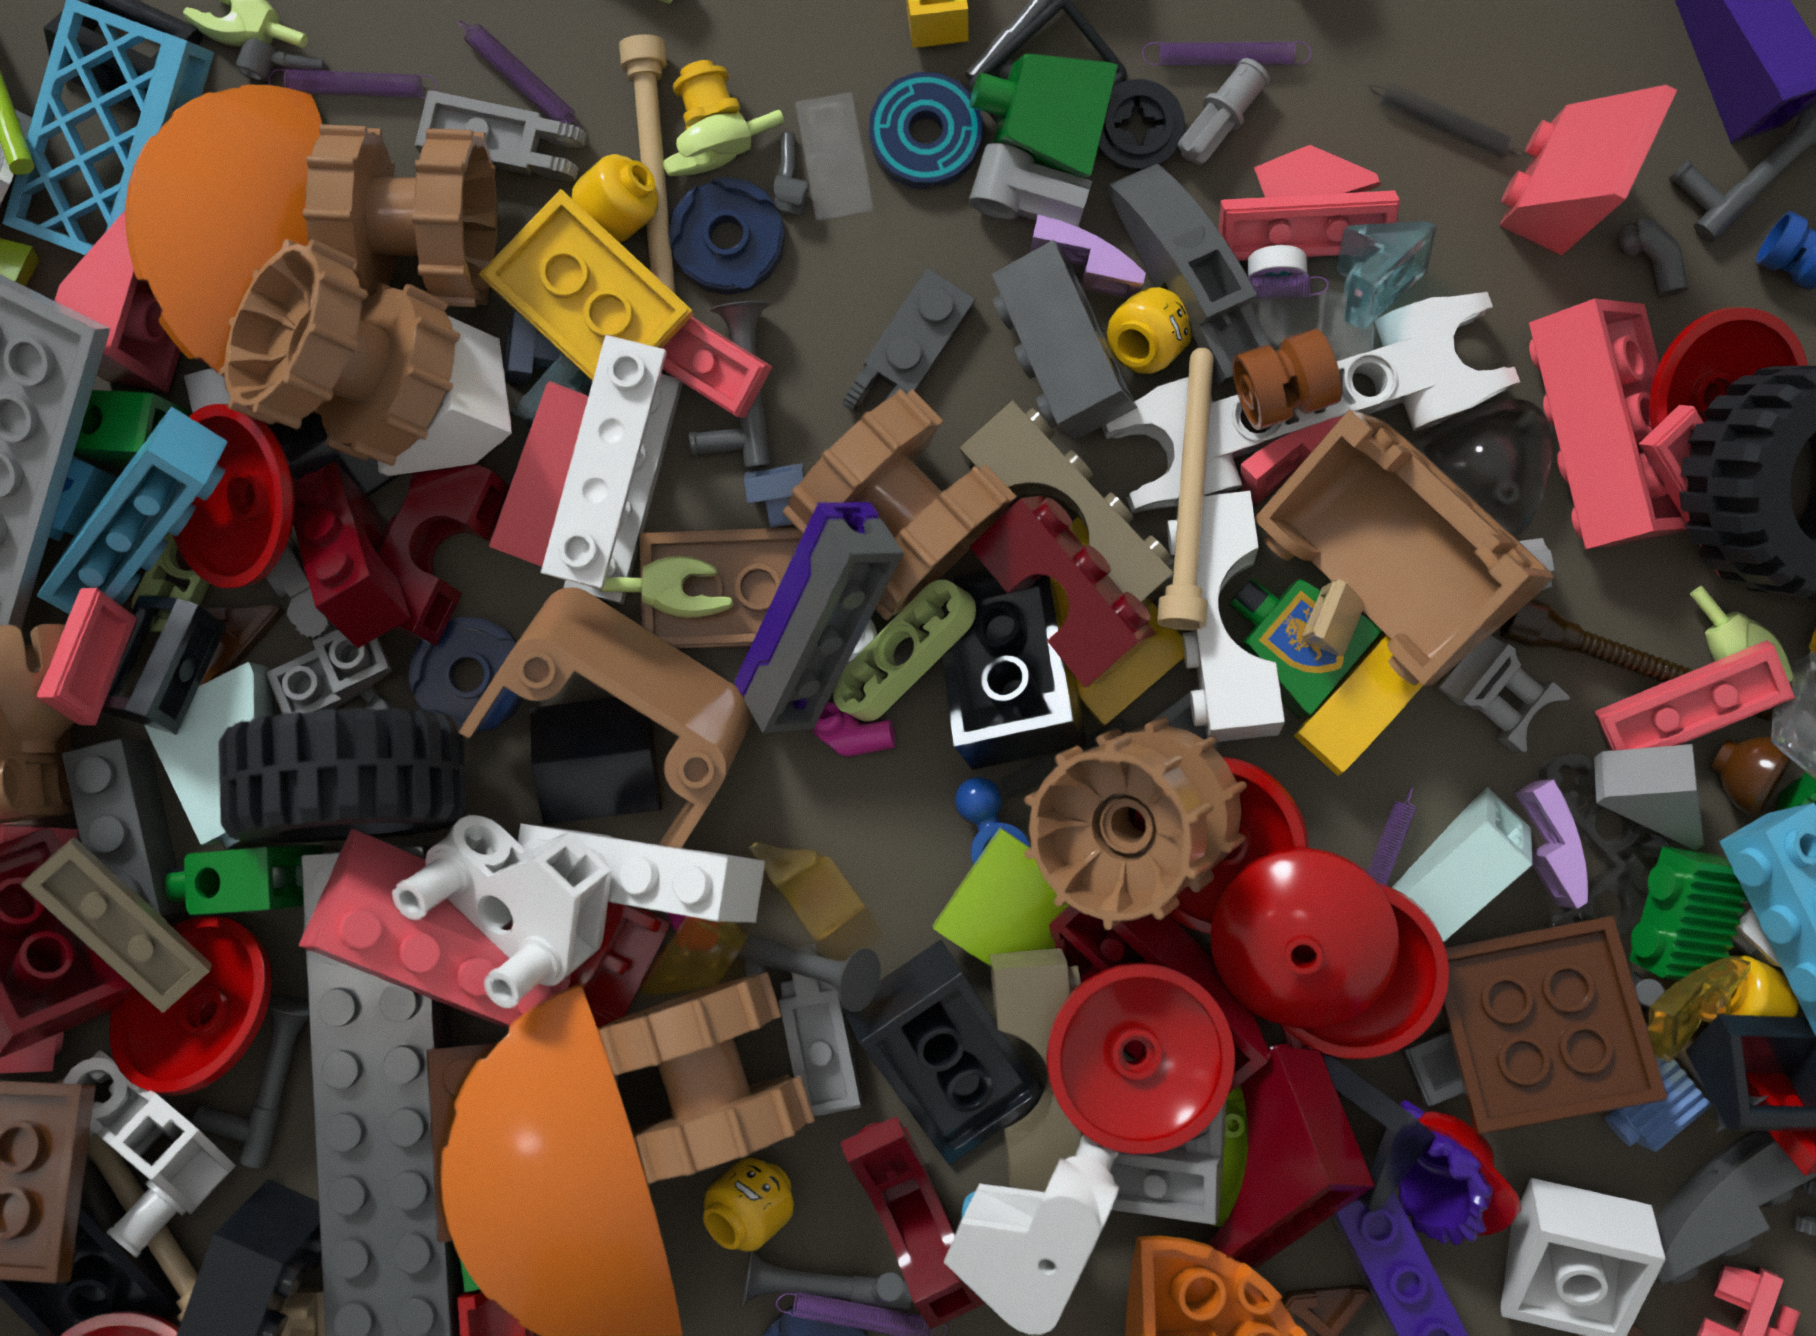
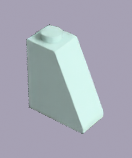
(193, 753)
(1469, 863)

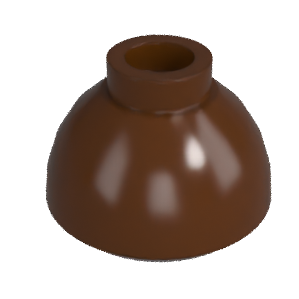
(1750, 772)

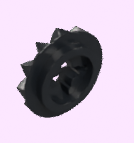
(1157, 108)

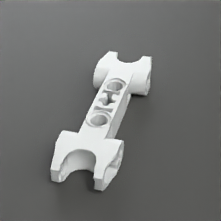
(1411, 368)

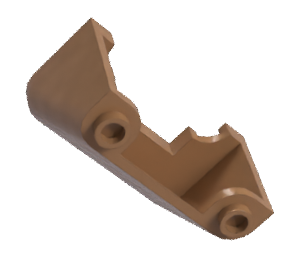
(1406, 542)

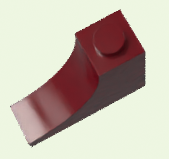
(1298, 1158)

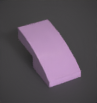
(1106, 267)
(1561, 859)

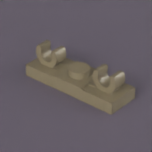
(117, 924)

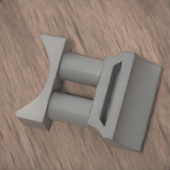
(1483, 675)

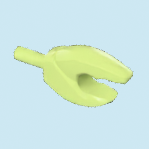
(245, 21)
(716, 142)
(663, 587)
(1734, 631)

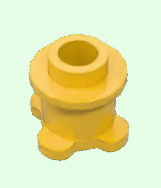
(704, 91)

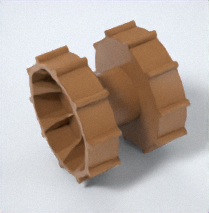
(439, 216)
(313, 346)
(878, 467)
(1095, 852)
(711, 1103)

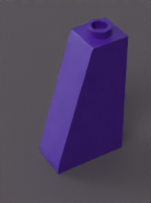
(1754, 61)

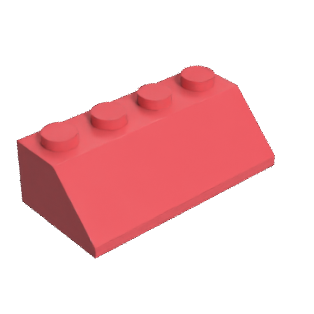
(1598, 389)
(432, 956)

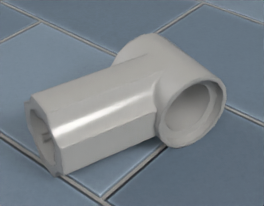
(1015, 185)

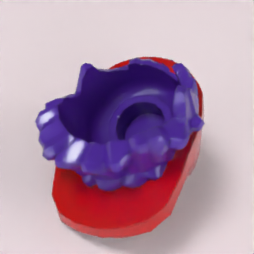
(1454, 1183)

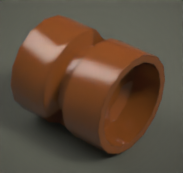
(1295, 376)

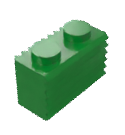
(1687, 913)

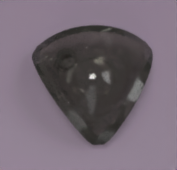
(1497, 457)

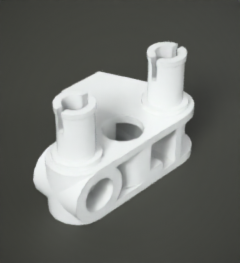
(548, 892)
(131, 1125)
(1031, 1246)

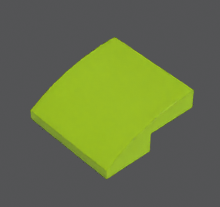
(1001, 903)

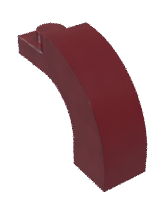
(912, 1216)

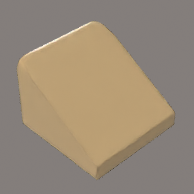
(1334, 618)

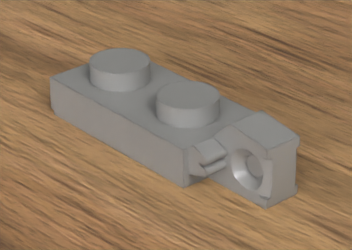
(820, 1043)

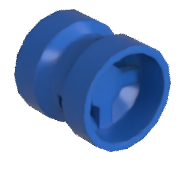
(1791, 248)

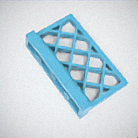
(174, 81)

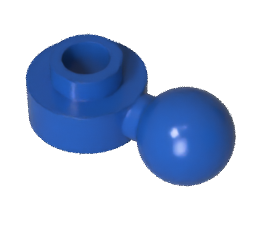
(979, 803)

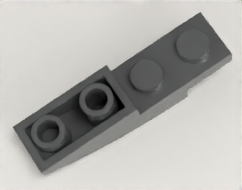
(1192, 260)
(1720, 1204)

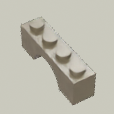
(1030, 465)
(1026, 999)

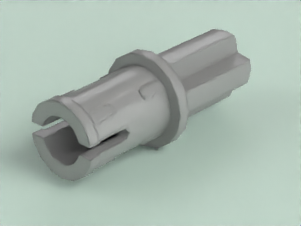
(1223, 111)

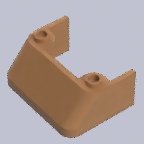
(641, 670)

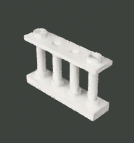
(613, 468)

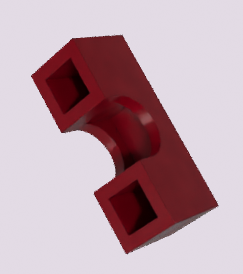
(435, 508)
(337, 542)
(1102, 621)

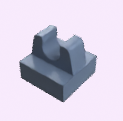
(526, 351)
(774, 488)

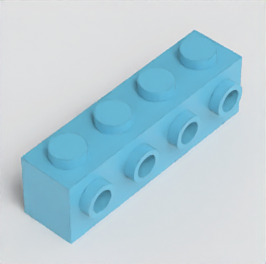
(138, 512)
(1778, 875)

